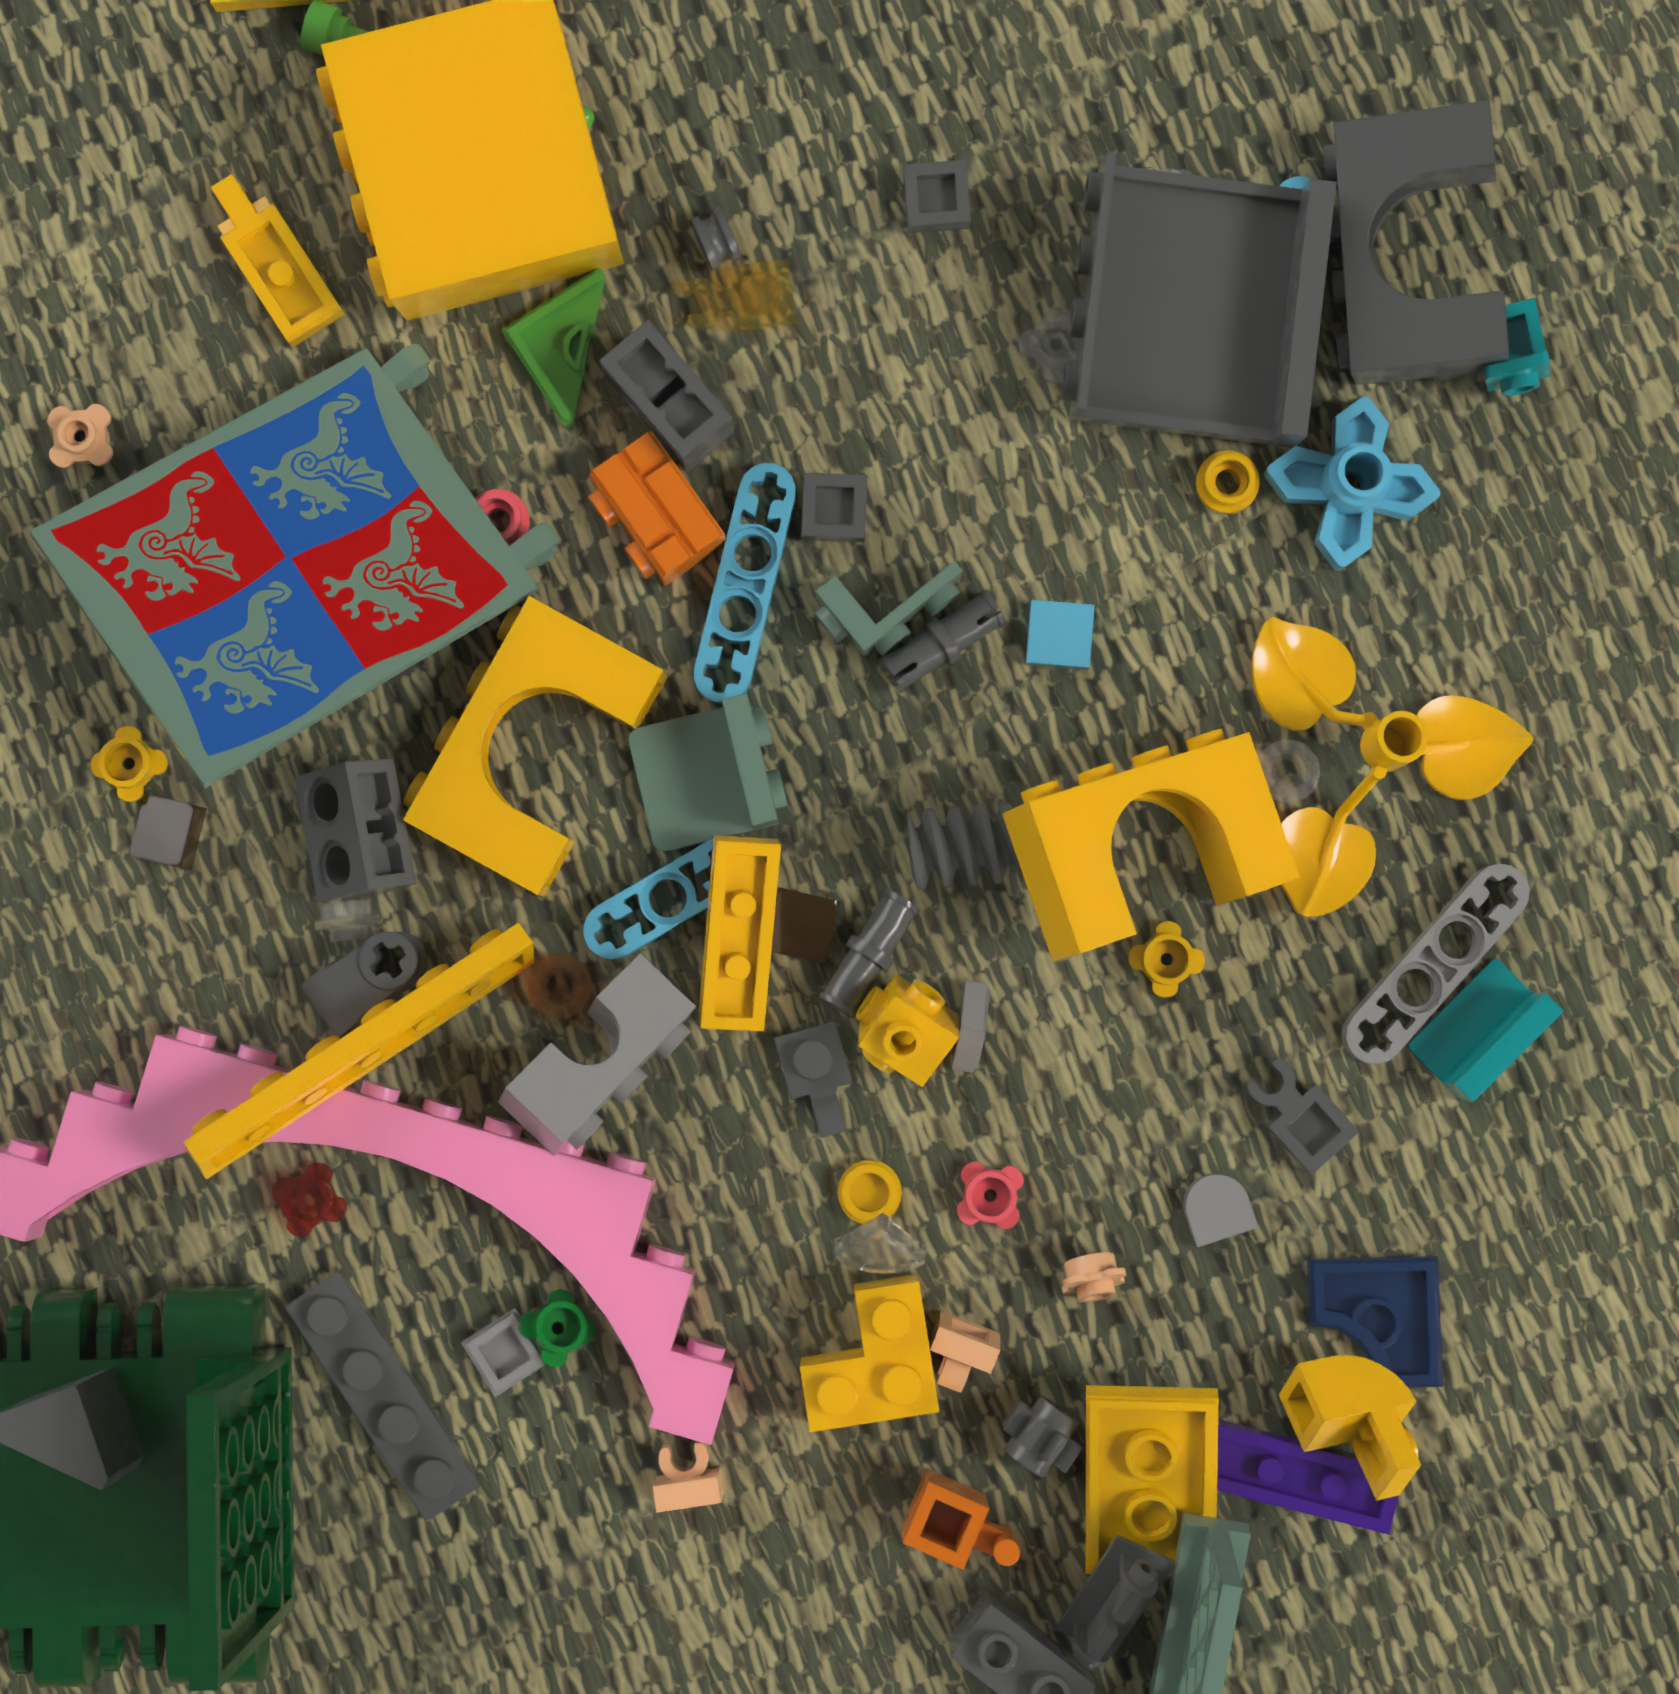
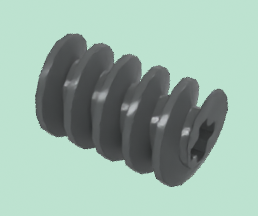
(960, 846)

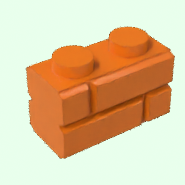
(655, 509)

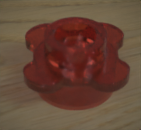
(291, 1197)

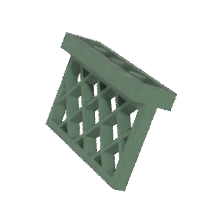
(1201, 1606)

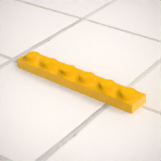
(340, 1062)

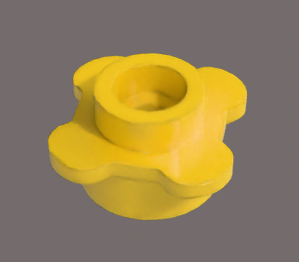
(111, 759)
(1184, 959)

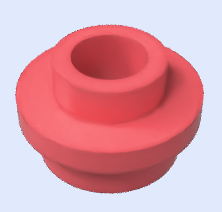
(506, 501)

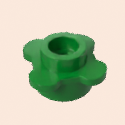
(576, 1328)

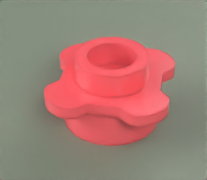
(1003, 1182)

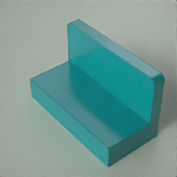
(1483, 1031)

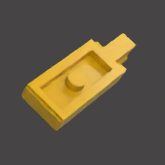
(275, 264)

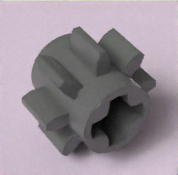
(1042, 1436)

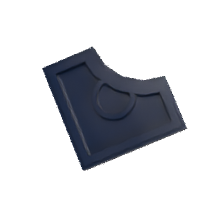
(1384, 1307)

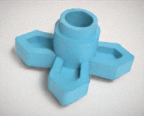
(1347, 513)

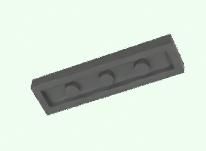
(384, 1395)

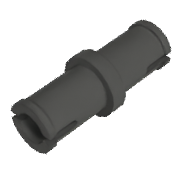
(942, 641)
(869, 953)

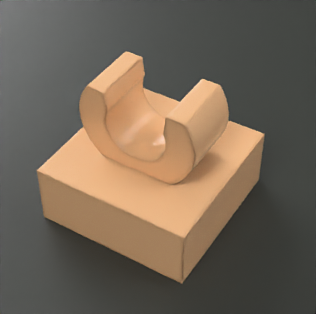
(962, 1346)
(689, 1485)

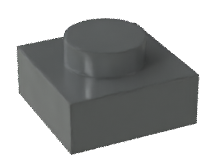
(936, 196)
(834, 507)

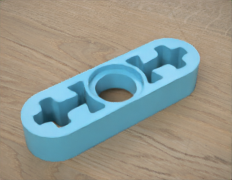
(619, 909)

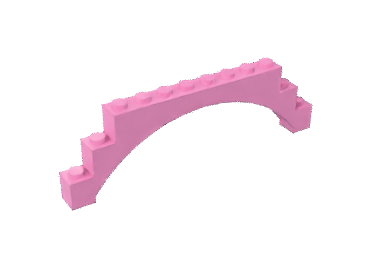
(571, 1203)

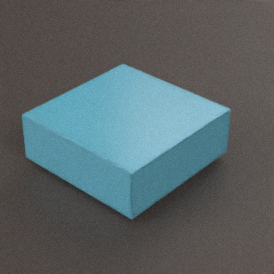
(1059, 634)

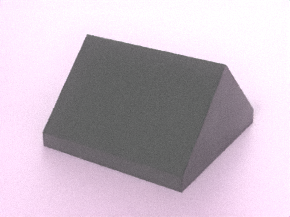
(77, 1430)

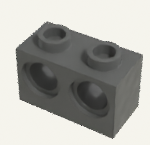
(667, 396)
(355, 830)

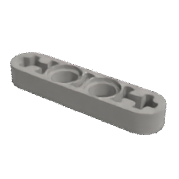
(1441, 970)

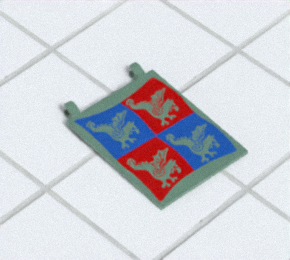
(288, 562)

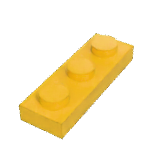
(739, 933)

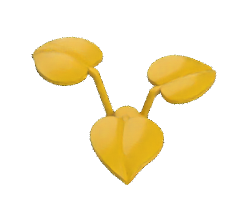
(1462, 741)

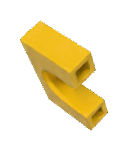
(538, 656)
(1068, 834)

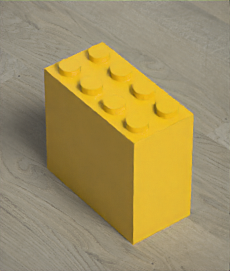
(468, 155)

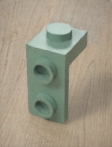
(844, 617)

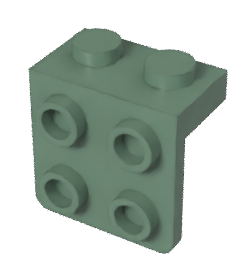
(706, 775)

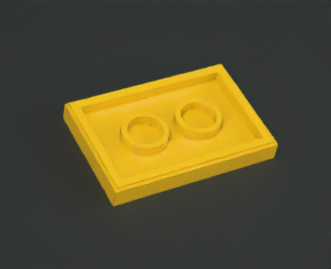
(1147, 1464)

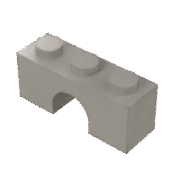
(560, 1097)

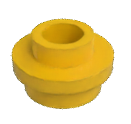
(1241, 468)

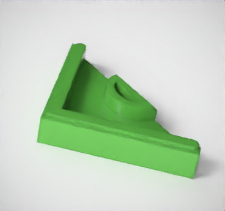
(557, 341)

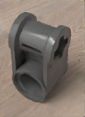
(358, 982)

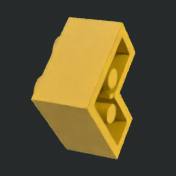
(884, 1378)

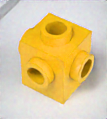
(906, 1028)

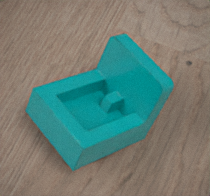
(1527, 353)

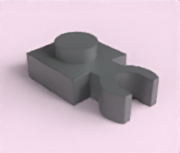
(1306, 1121)

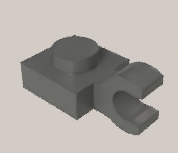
(814, 1067)

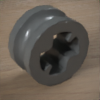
(715, 238)

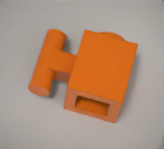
(950, 1522)

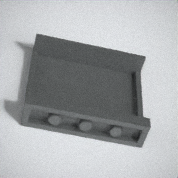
(1199, 304)

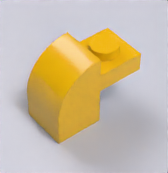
(1356, 1403)

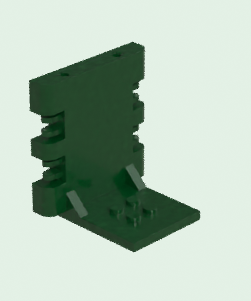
(186, 1536)

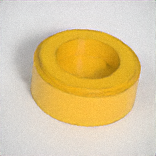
(869, 1190)

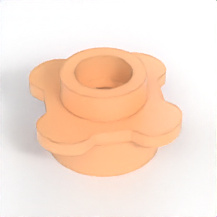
(93, 448)
(1092, 1277)

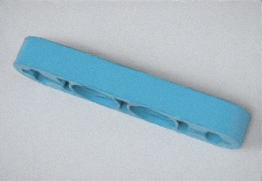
(739, 583)

